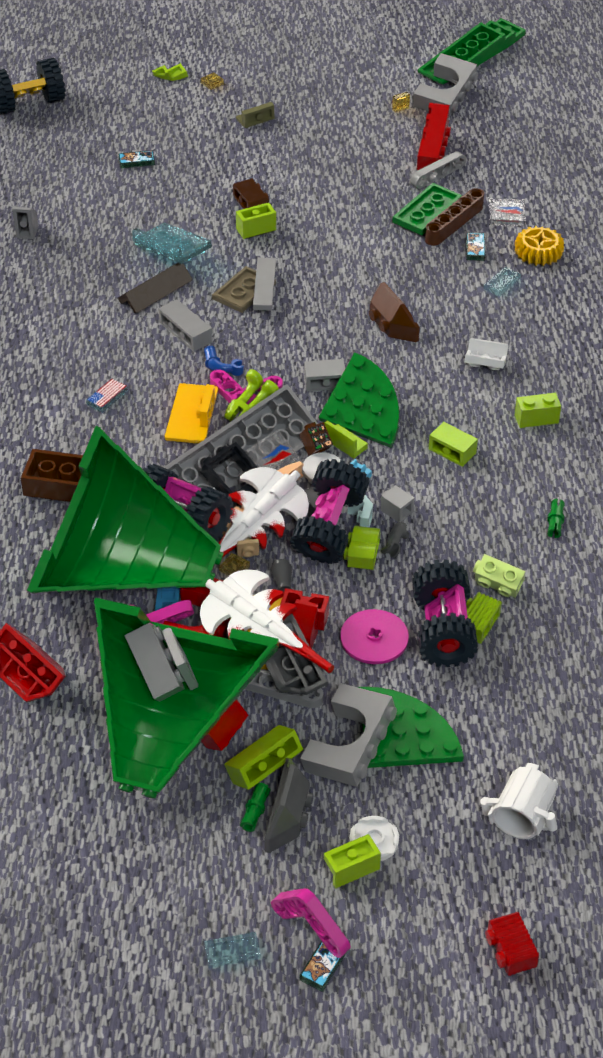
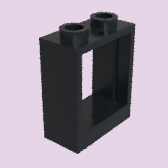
(239, 456)

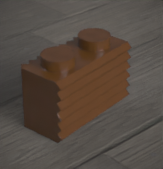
(249, 193)

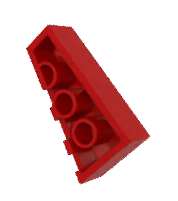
(434, 135)

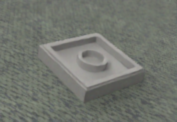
(180, 658)

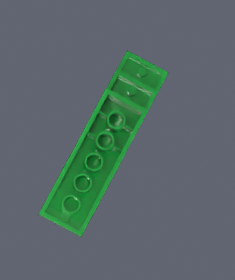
(478, 45)

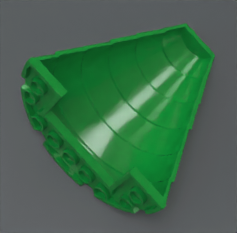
(123, 532)
(154, 736)

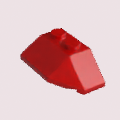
(27, 666)

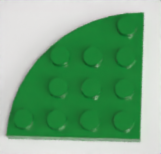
(364, 402)
(415, 735)

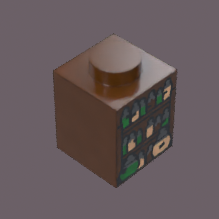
(315, 438)

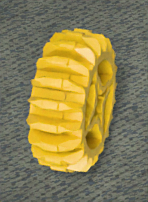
(539, 245)

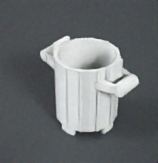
(523, 803)

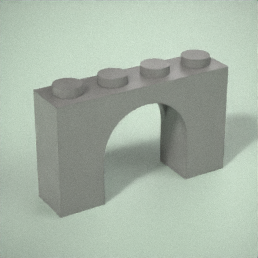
(452, 69)
(350, 762)

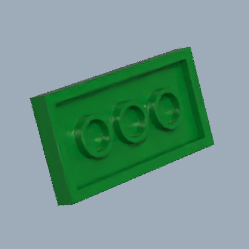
(425, 208)

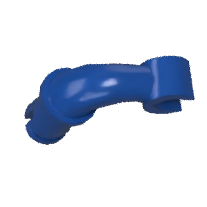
(214, 363)

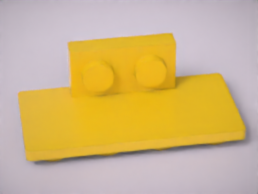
(191, 413)

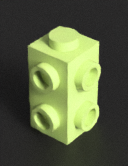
(499, 576)

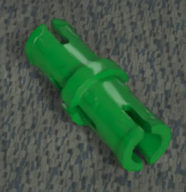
(556, 518)
(255, 807)

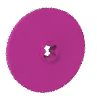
(361, 646)

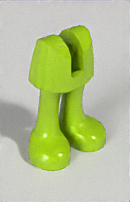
(254, 381)

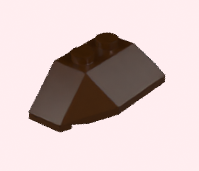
(392, 315)

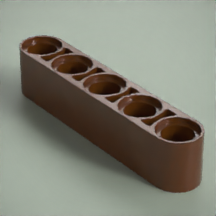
(454, 217)

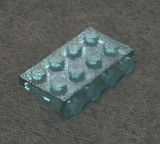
(171, 242)

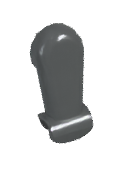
(396, 533)

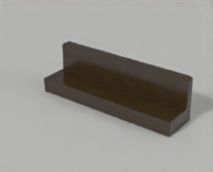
(156, 287)

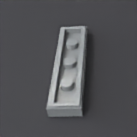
(264, 284)

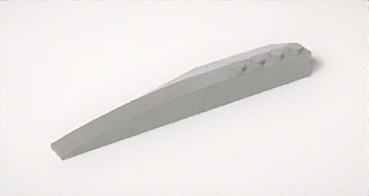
(277, 412)

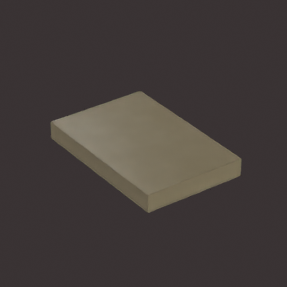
(238, 291)

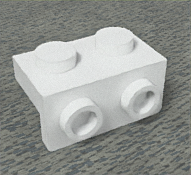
(486, 353)

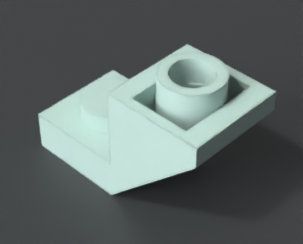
(363, 511)

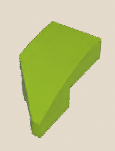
(174, 73)

